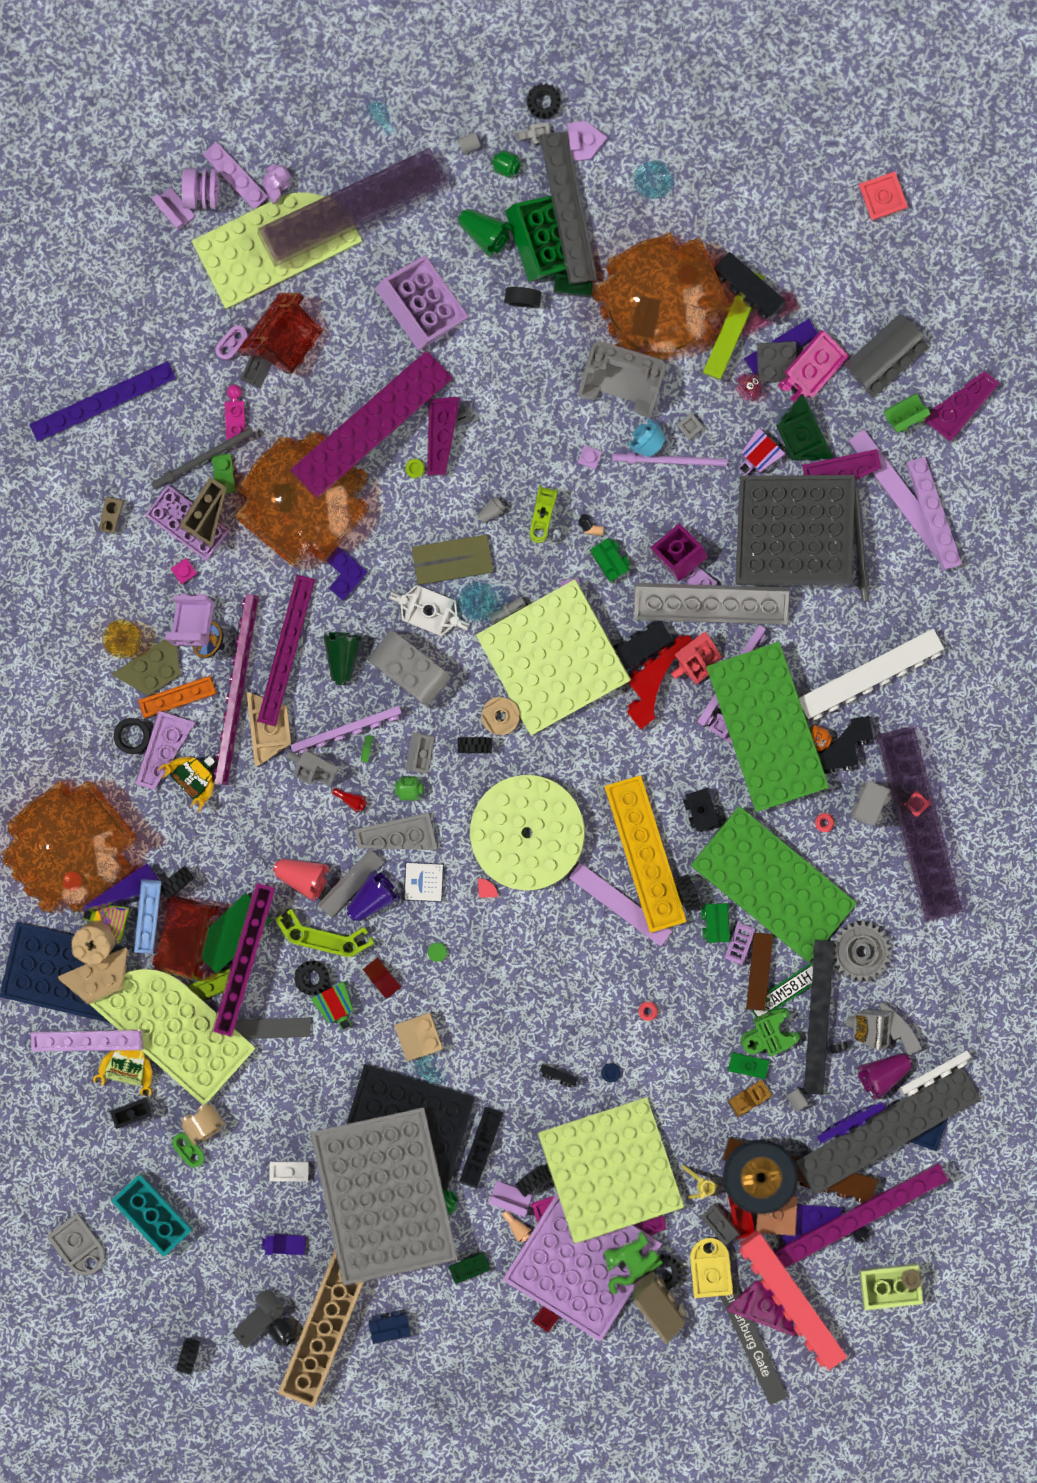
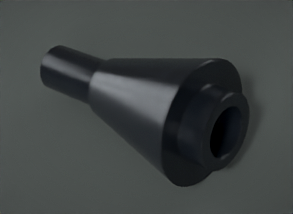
(860, 1234)

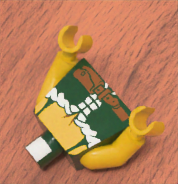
(192, 777)

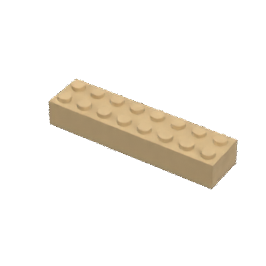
(320, 1337)

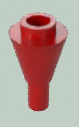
(354, 801)

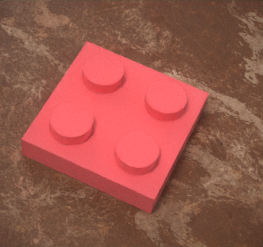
(883, 196)

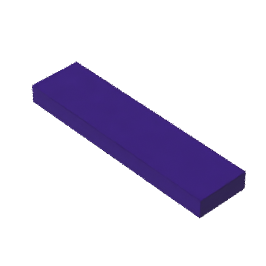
(801, 334)

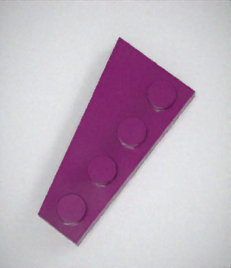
(958, 409)
(440, 433)

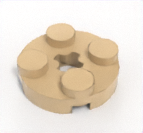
(503, 705)

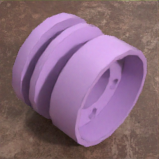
(200, 188)

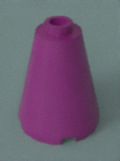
(883, 1074)

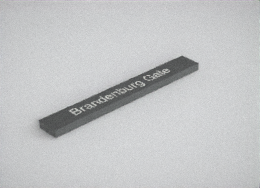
(755, 1351)

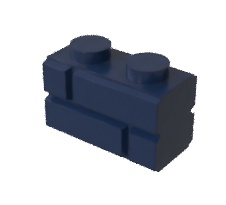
(389, 1327)

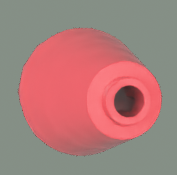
(302, 876)

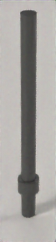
(170, 476)
(863, 581)

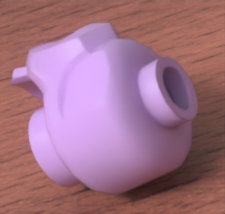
(276, 181)

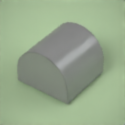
(468, 143)
(797, 1099)

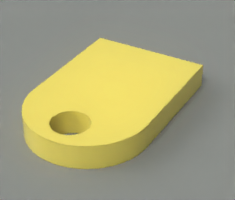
(710, 1270)

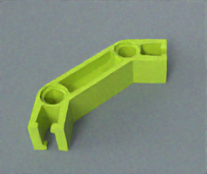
(322, 940)

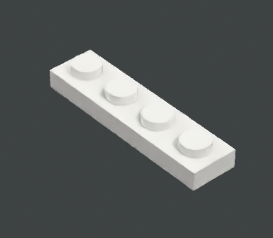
(942, 1070)

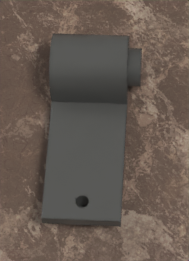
(257, 1322)

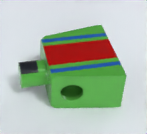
(335, 1005)

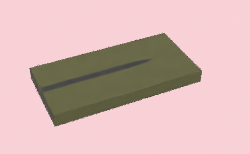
(452, 559)

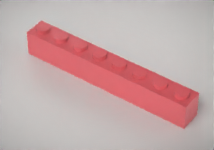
(794, 1302)

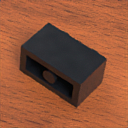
(131, 1112)

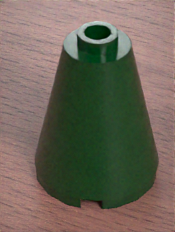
(341, 655)

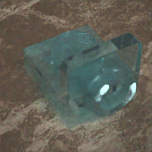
(429, 1074)

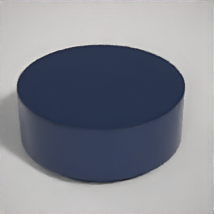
(610, 1072)

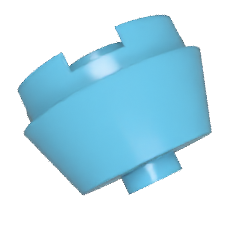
(647, 439)

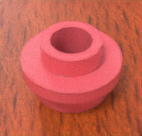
(829, 818)
(648, 1017)

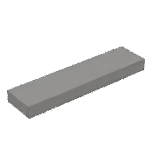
(350, 883)

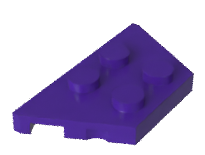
(857, 1118)
(811, 1217)

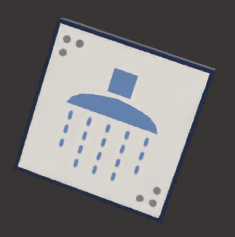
(423, 882)

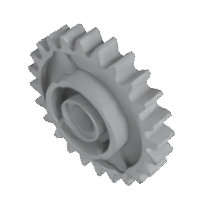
(875, 954)

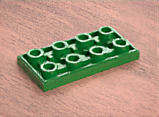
(225, 933)

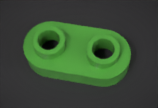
(187, 1150)

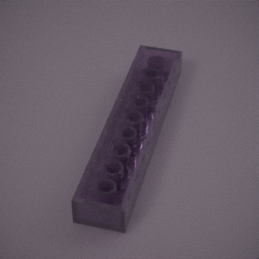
(352, 207)
(922, 833)

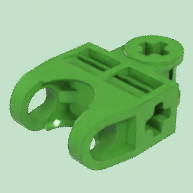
(761, 1038)

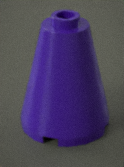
(371, 897)

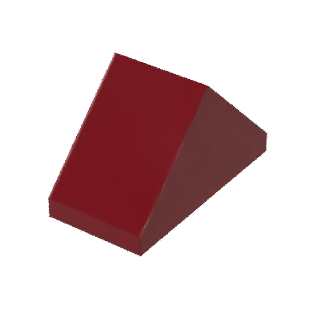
(381, 978)

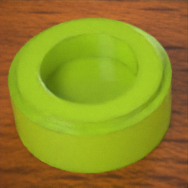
(414, 468)

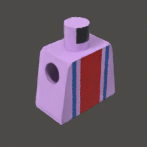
(759, 453)

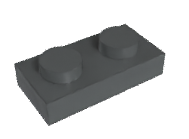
(720, 1224)

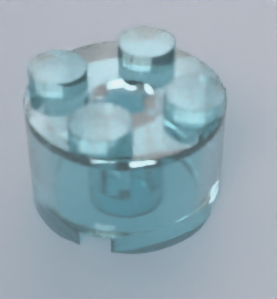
(488, 603)

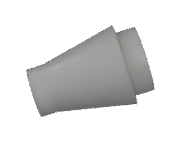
(491, 509)

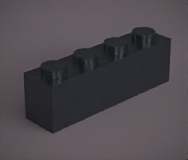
(749, 287)
(643, 644)

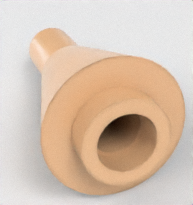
(519, 1230)

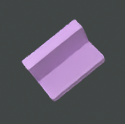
(172, 208)
(509, 1199)

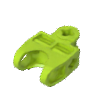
(543, 504)

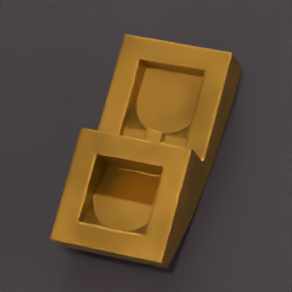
(749, 1098)

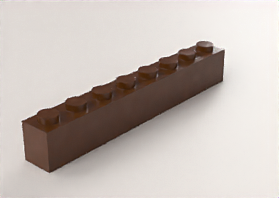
(854, 1185)

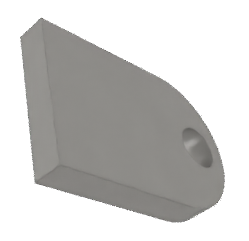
(76, 1244)

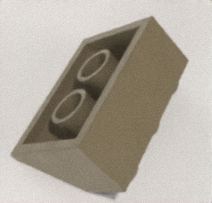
(659, 1306)

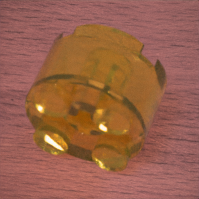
(118, 629)

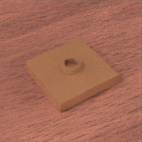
(780, 1221)

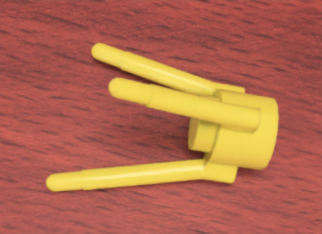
(704, 1186)

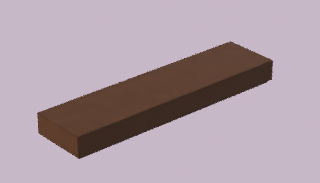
(759, 972)

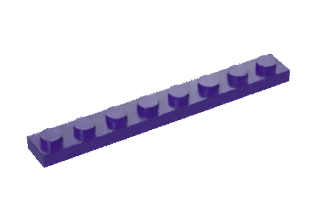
(102, 401)

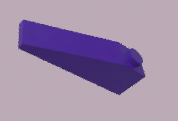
(124, 890)

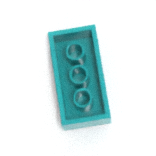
(152, 1214)

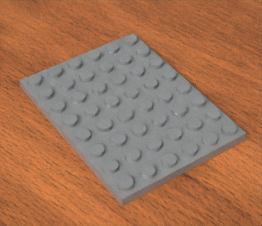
(383, 1196)

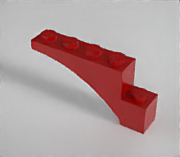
(648, 680)

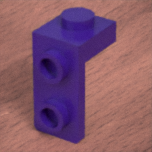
(284, 1244)

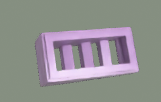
(746, 945)

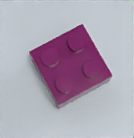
(679, 552)

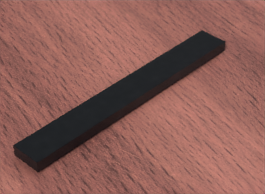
(819, 1017)

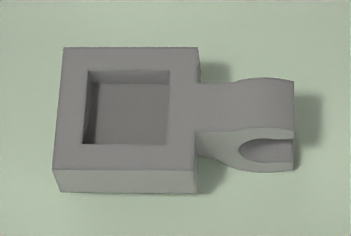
(534, 132)

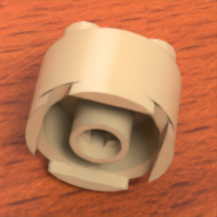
(103, 942)
(202, 1124)

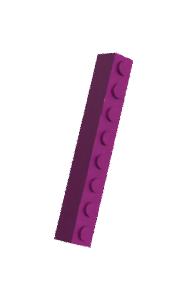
(243, 959)

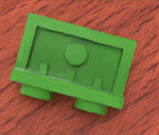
(906, 413)

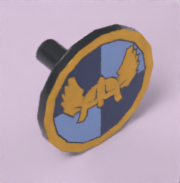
(214, 644)

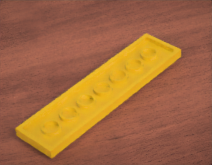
(645, 854)

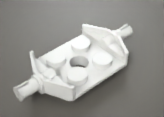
(440, 621)

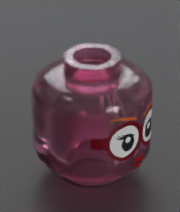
(749, 386)

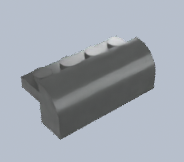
(886, 355)

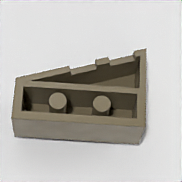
(204, 513)

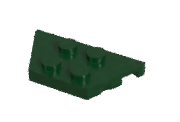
(802, 433)

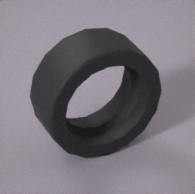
(522, 297)
(117, 736)

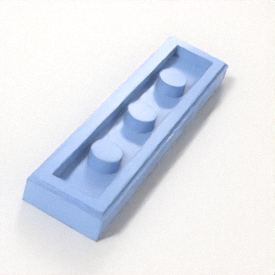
(147, 916)

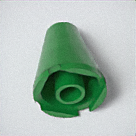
(485, 231)

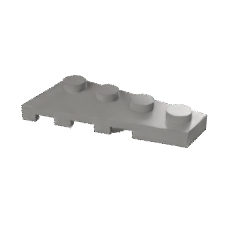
(405, 833)

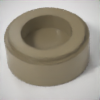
(911, 1279)

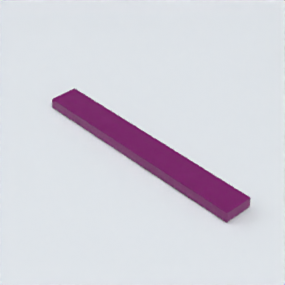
(286, 650)

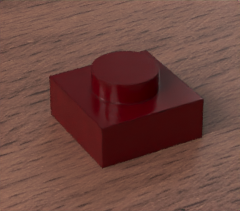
(545, 1319)

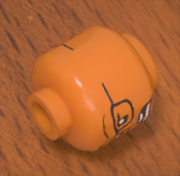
(820, 737)

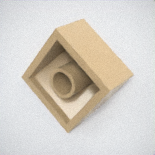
(418, 1036)

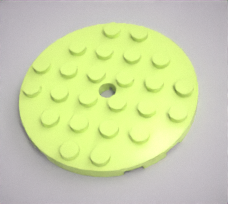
(555, 837)

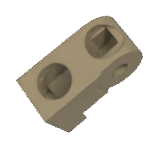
(111, 514)

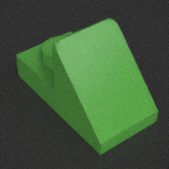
(224, 472)

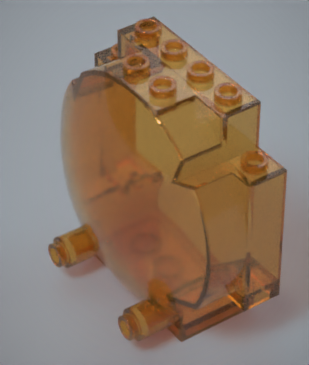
(661, 297)
(288, 514)
(69, 846)

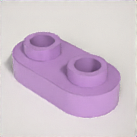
(230, 342)

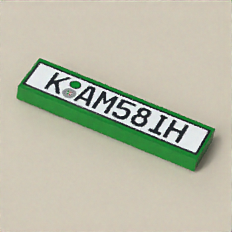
(788, 989)

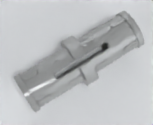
(507, 610)

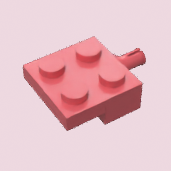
(695, 658)

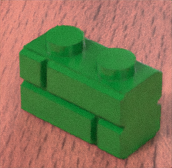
(610, 560)
(716, 923)

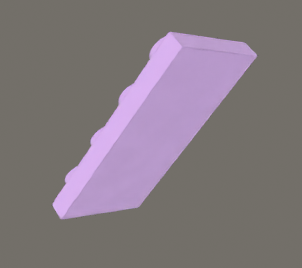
(169, 512)

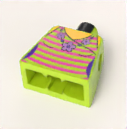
(113, 916)

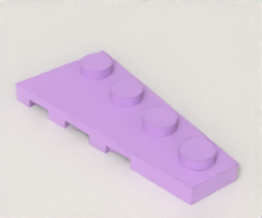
(164, 742)

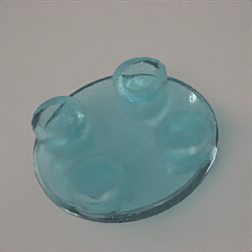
(653, 180)

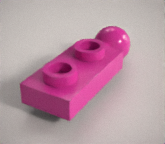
(234, 412)

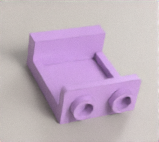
(191, 620)

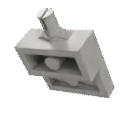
(312, 767)

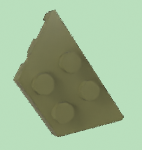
(151, 669)

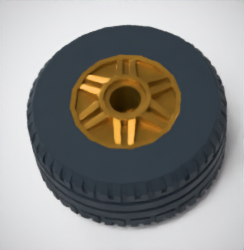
(773, 1190)

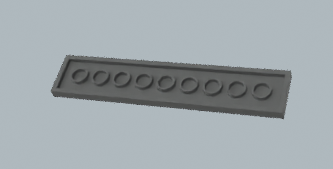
(887, 1130)

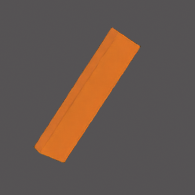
(177, 696)

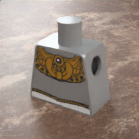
(871, 1027)

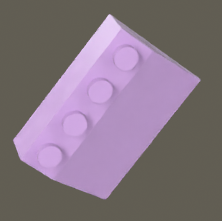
(421, 302)

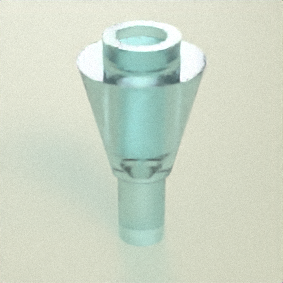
(378, 113)

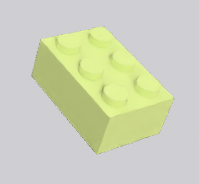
(884, 1289)

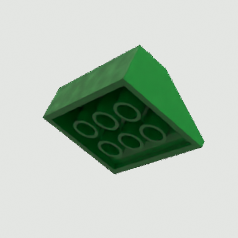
(537, 237)

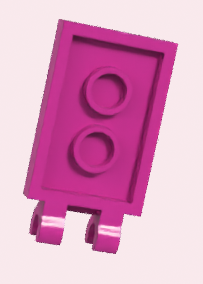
(813, 366)

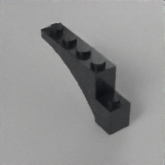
(843, 751)

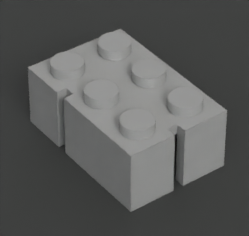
(871, 801)

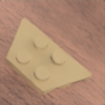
(265, 738)
(98, 980)

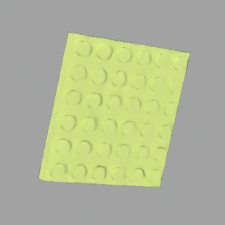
(553, 657)
(610, 1170)

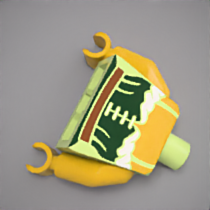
(126, 1067)

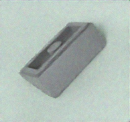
(419, 753)

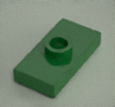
(748, 1065)

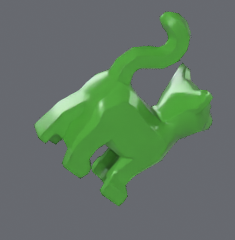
(633, 1259)

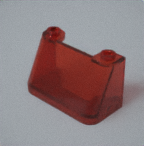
(184, 937)

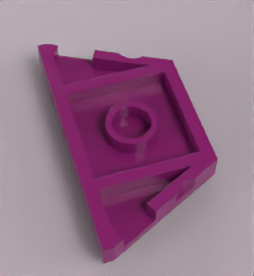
(758, 1305)

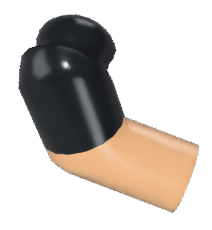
(588, 527)

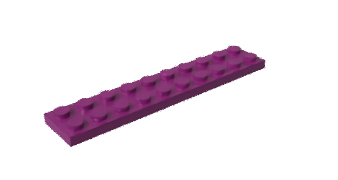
(371, 424)

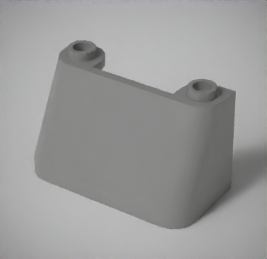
(623, 375)

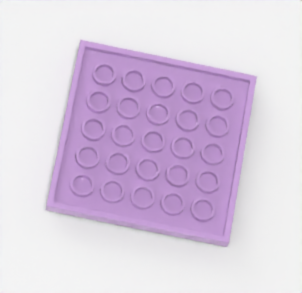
(574, 1276)

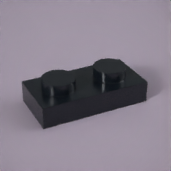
(565, 1079)

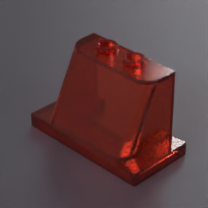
(283, 334)

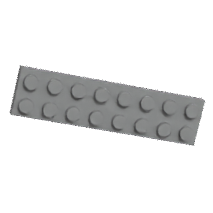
(711, 603)

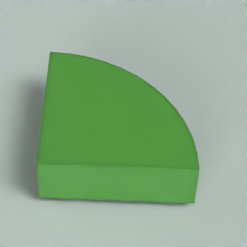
(366, 748)

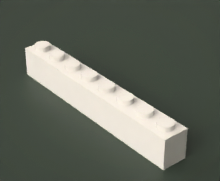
(870, 674)

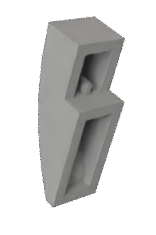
(901, 1030)

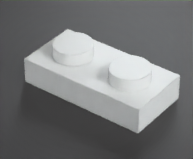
(289, 1171)

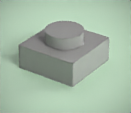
(690, 426)

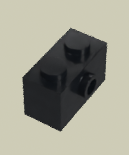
(701, 810)

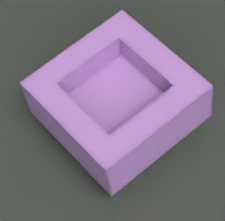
(589, 457)

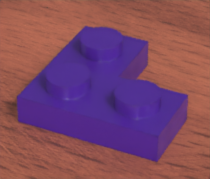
(350, 573)

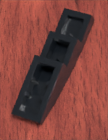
(480, 1147)

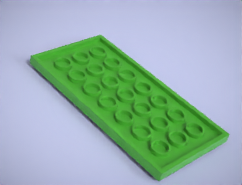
(767, 726)
(773, 883)

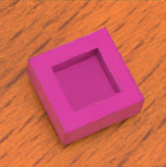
(183, 571)

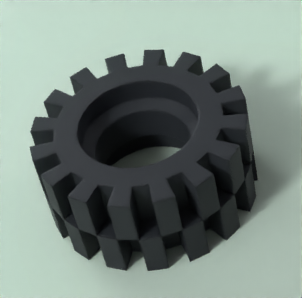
(540, 90)
(474, 745)
(176, 882)
(687, 892)
(323, 978)
(533, 1180)
(676, 1271)
(187, 1356)

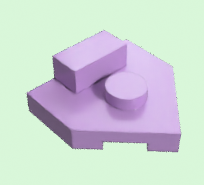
(584, 140)

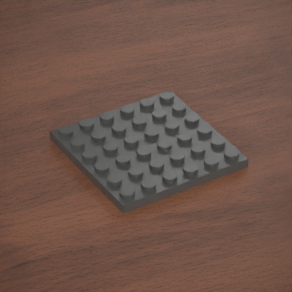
(795, 530)

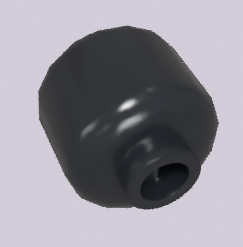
(282, 1331)

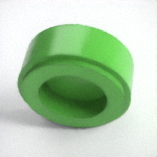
(437, 952)

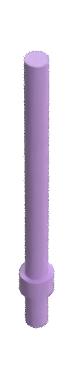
(631, 458)

